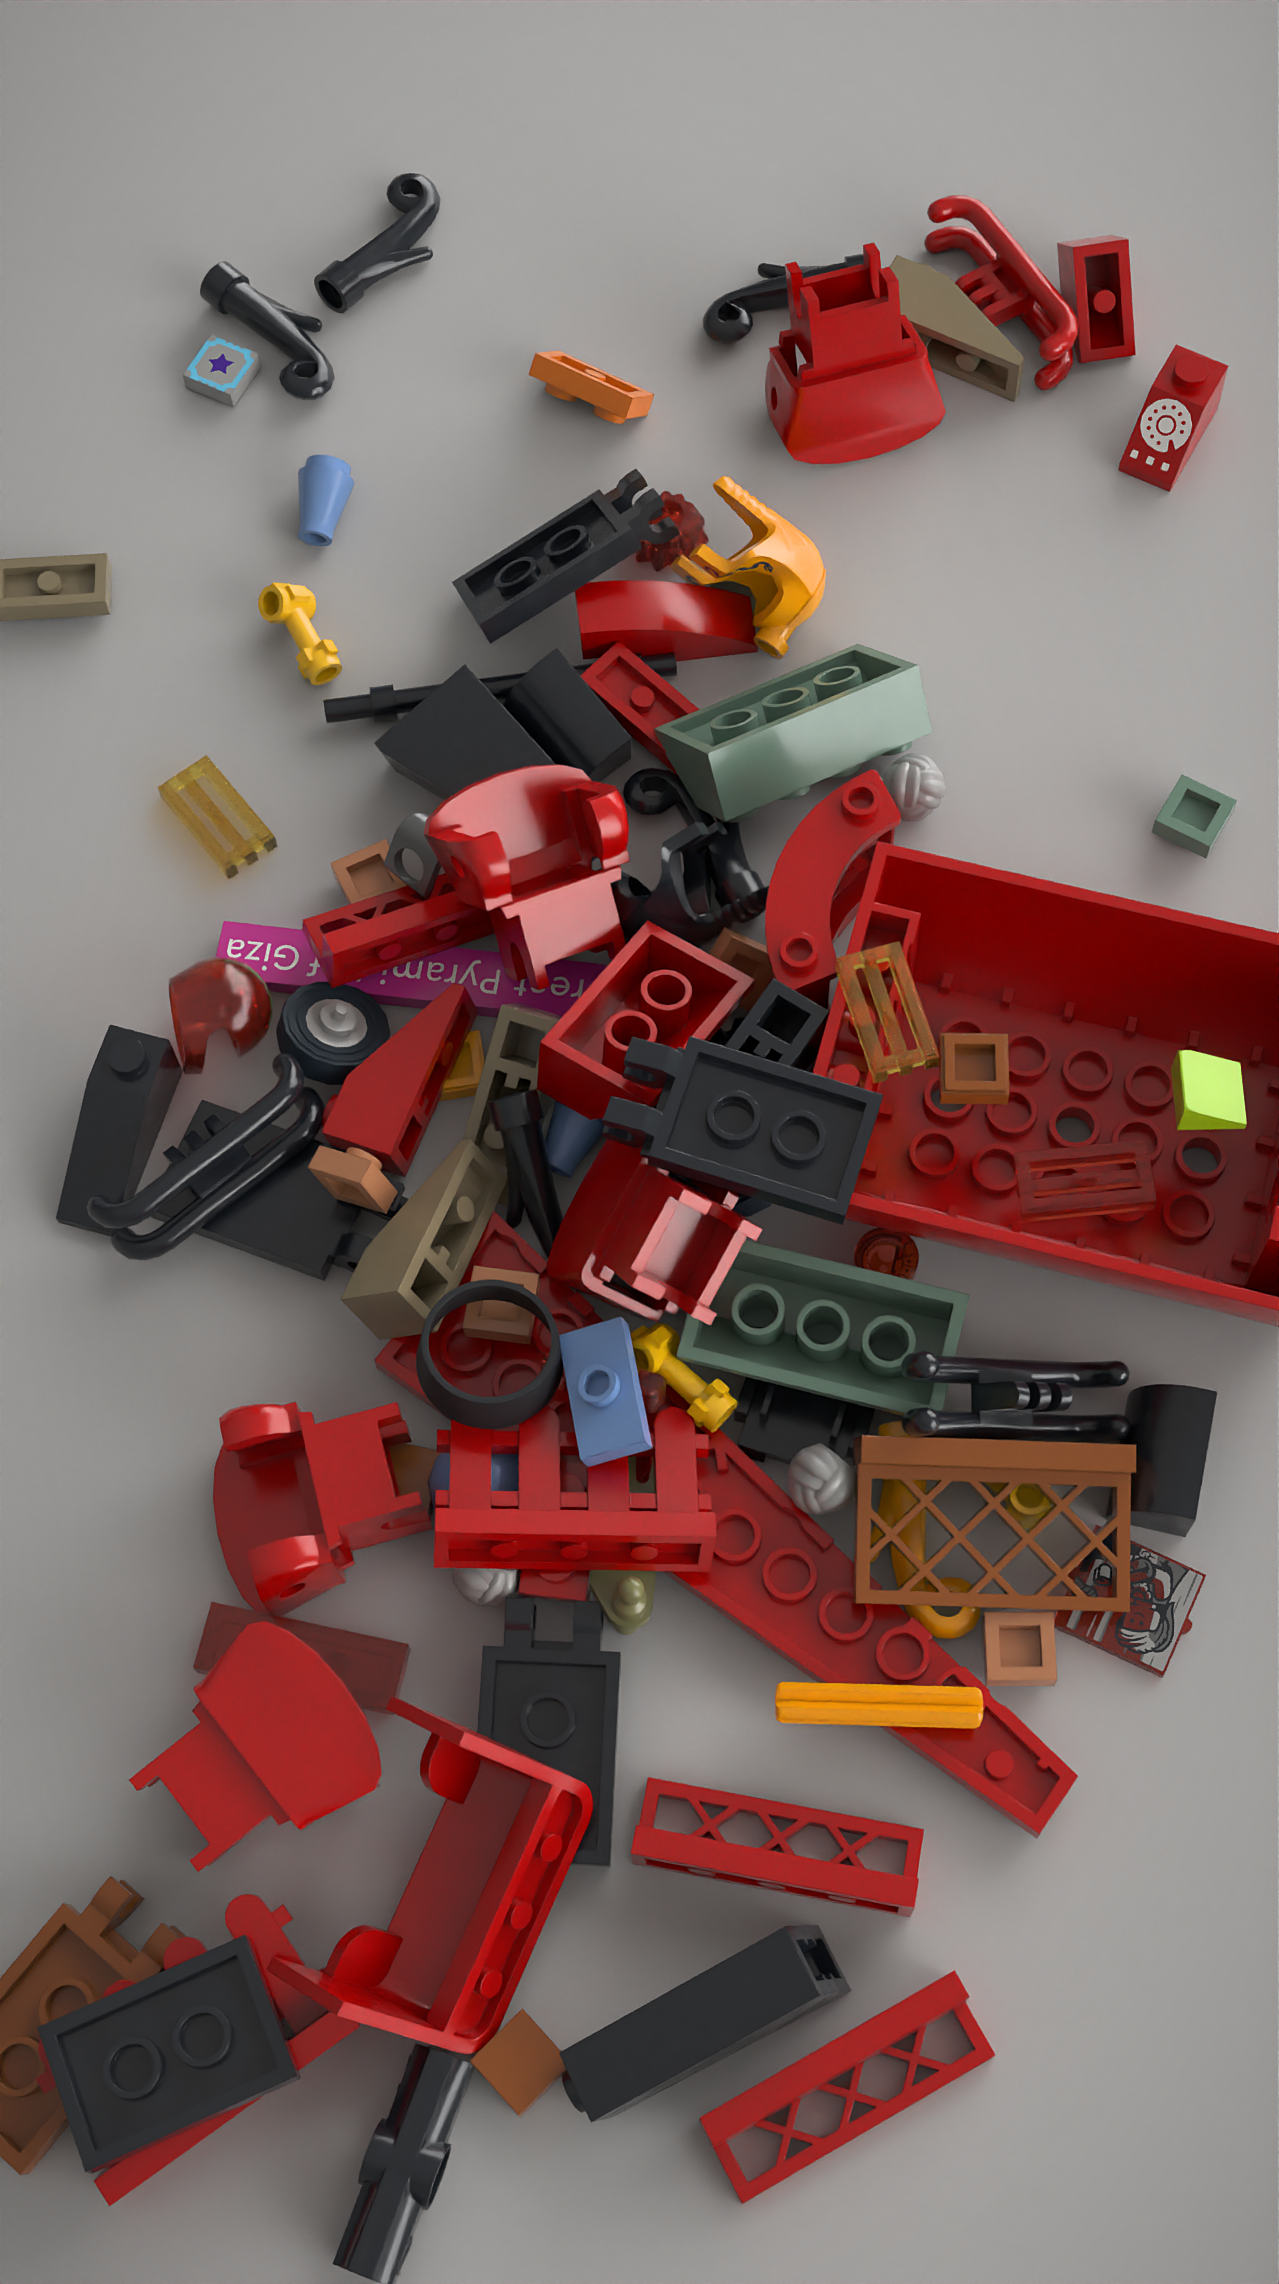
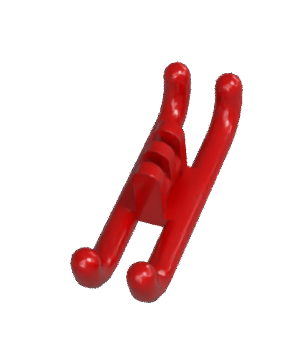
(1007, 282)

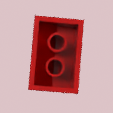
(649, 991)

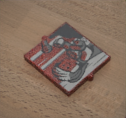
(1159, 1607)

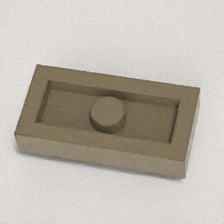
(55, 587)

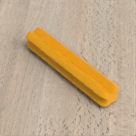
(878, 1705)

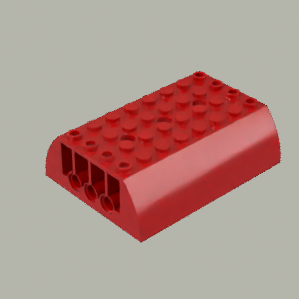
(1093, 1019)

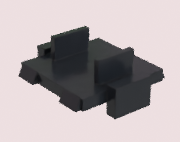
(786, 1420)

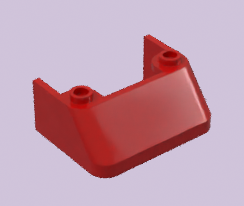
(470, 1902)

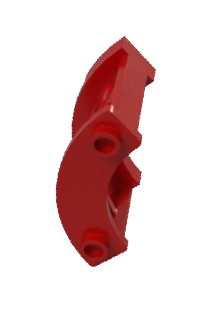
(822, 882)

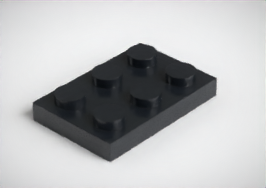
(168, 2054)

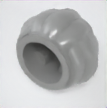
(915, 786)
(820, 1481)
(487, 1586)

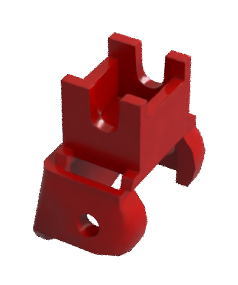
(864, 370)
(526, 856)
(651, 1234)
(305, 1496)
(270, 1741)

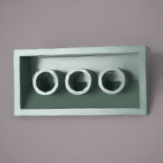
(797, 731)
(826, 1328)

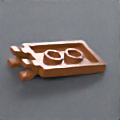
(54, 1975)

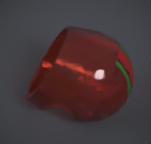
(217, 996)

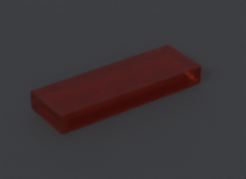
(365, 1663)

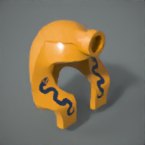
(776, 565)

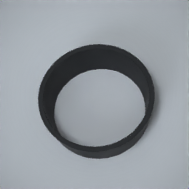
(489, 1411)

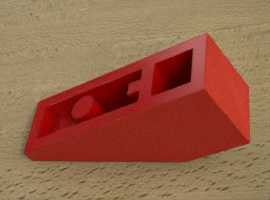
(398, 1087)

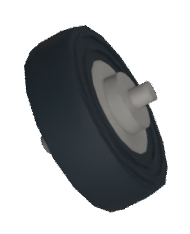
(331, 1030)

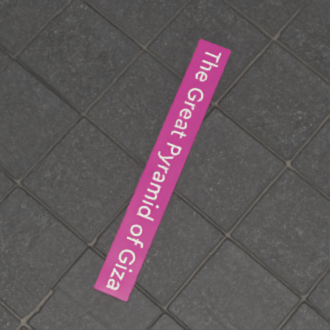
(288, 963)

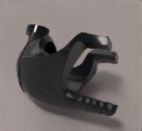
(683, 900)

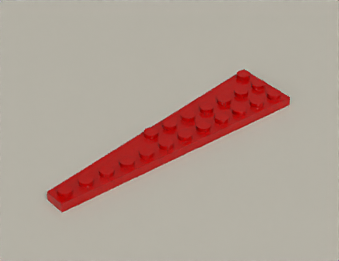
(770, 1560)

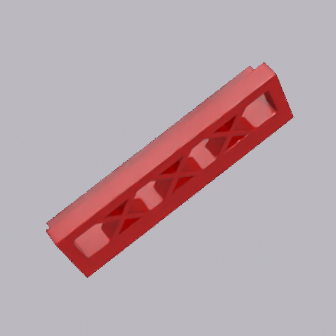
(392, 931)
(776, 1870)
(834, 2060)

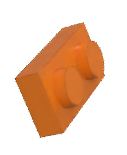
(572, 378)

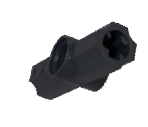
(404, 2165)

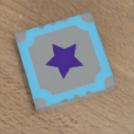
(222, 370)

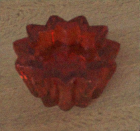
(690, 525)

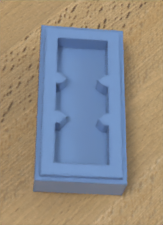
(604, 1392)

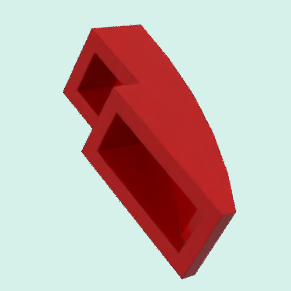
(663, 619)

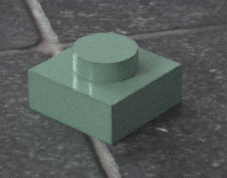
(1194, 816)

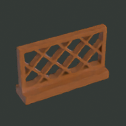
(994, 1462)

